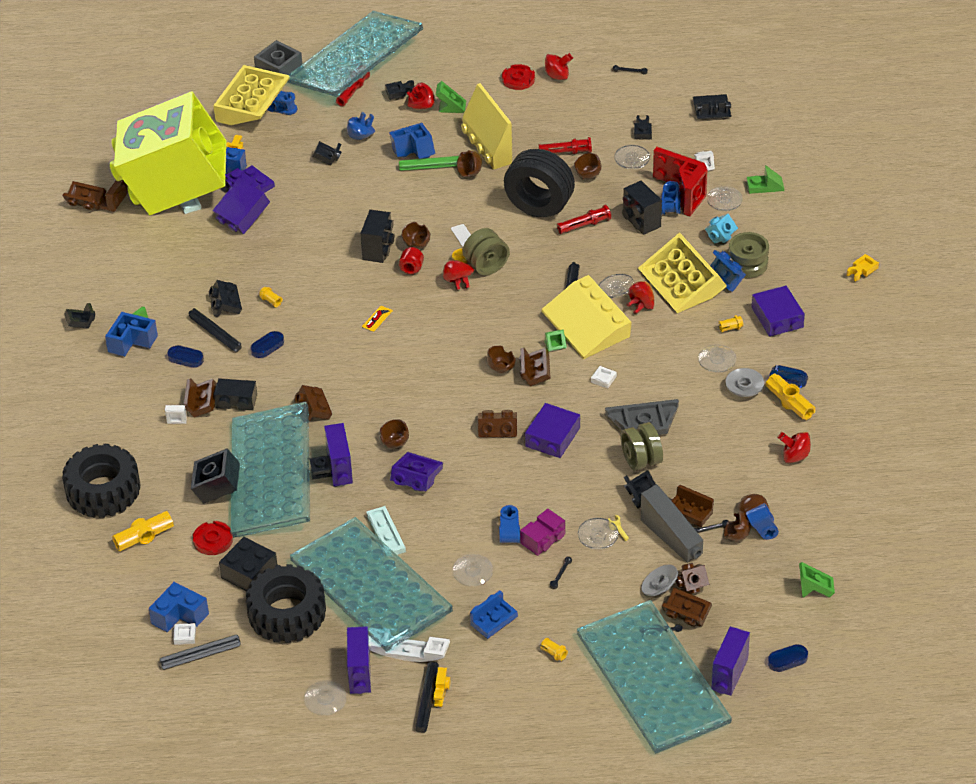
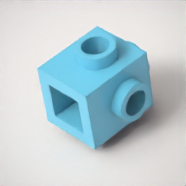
(721, 228)

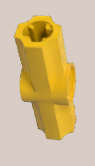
(790, 396)
(142, 531)

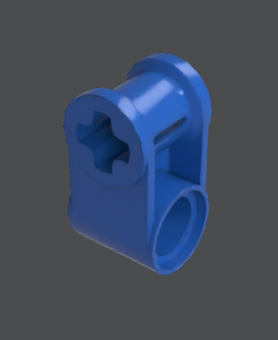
(284, 103)
(671, 198)
(763, 521)
(509, 525)

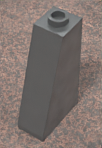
(669, 524)

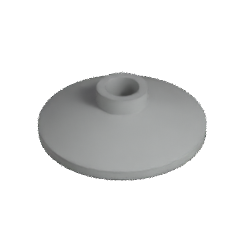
(744, 382)
(659, 580)

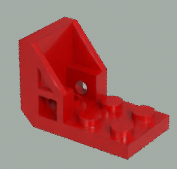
(687, 172)

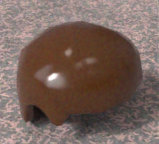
(469, 163)
(588, 166)
(416, 235)
(500, 360)
(394, 433)
(751, 501)
(737, 529)

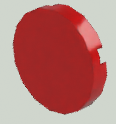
(518, 77)
(212, 538)

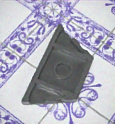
(658, 413)

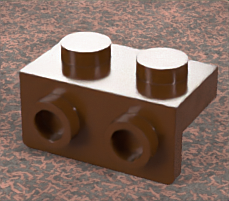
(84, 195)
(114, 196)
(535, 366)
(199, 397)
(315, 400)
(497, 424)
(693, 505)
(687, 607)

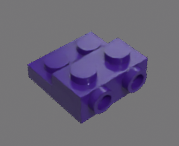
(251, 176)
(415, 471)

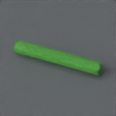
(428, 163)

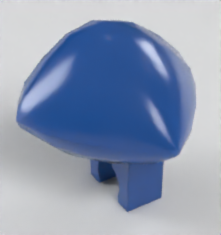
(359, 127)

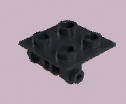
(712, 106)

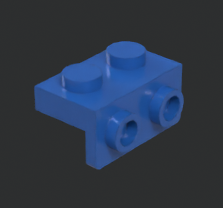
(728, 271)
(492, 615)

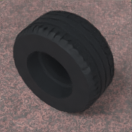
(547, 168)

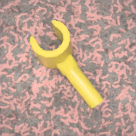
(617, 522)

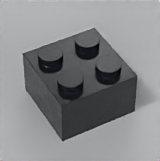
(642, 207)
(377, 236)
(215, 476)
(246, 562)

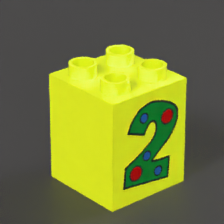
(169, 154)

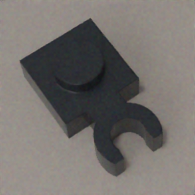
(397, 89)
(642, 129)

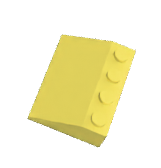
(248, 95)
(488, 128)
(682, 275)
(588, 317)

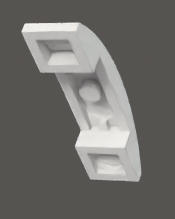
(414, 650)

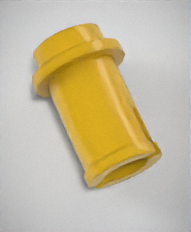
(267, 294)
(731, 323)
(559, 652)

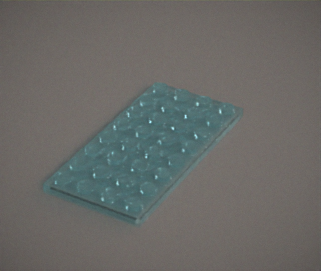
(354, 53)
(272, 470)
(372, 583)
(653, 676)

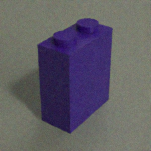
(240, 206)
(778, 310)
(552, 430)
(339, 454)
(358, 660)
(730, 661)

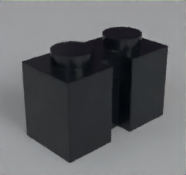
(235, 393)

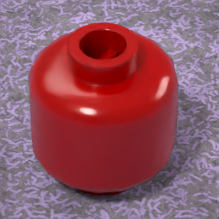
(411, 260)

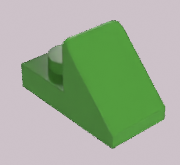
(450, 100)
(768, 183)
(815, 580)

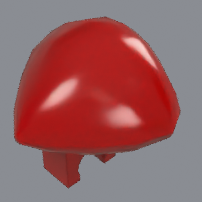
(557, 67)
(421, 97)
(455, 271)
(642, 295)
(796, 447)

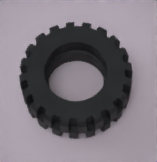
(97, 463)
(281, 584)

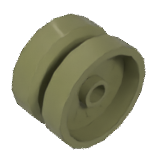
(486, 251)
(750, 252)
(641, 446)

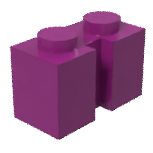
(543, 532)

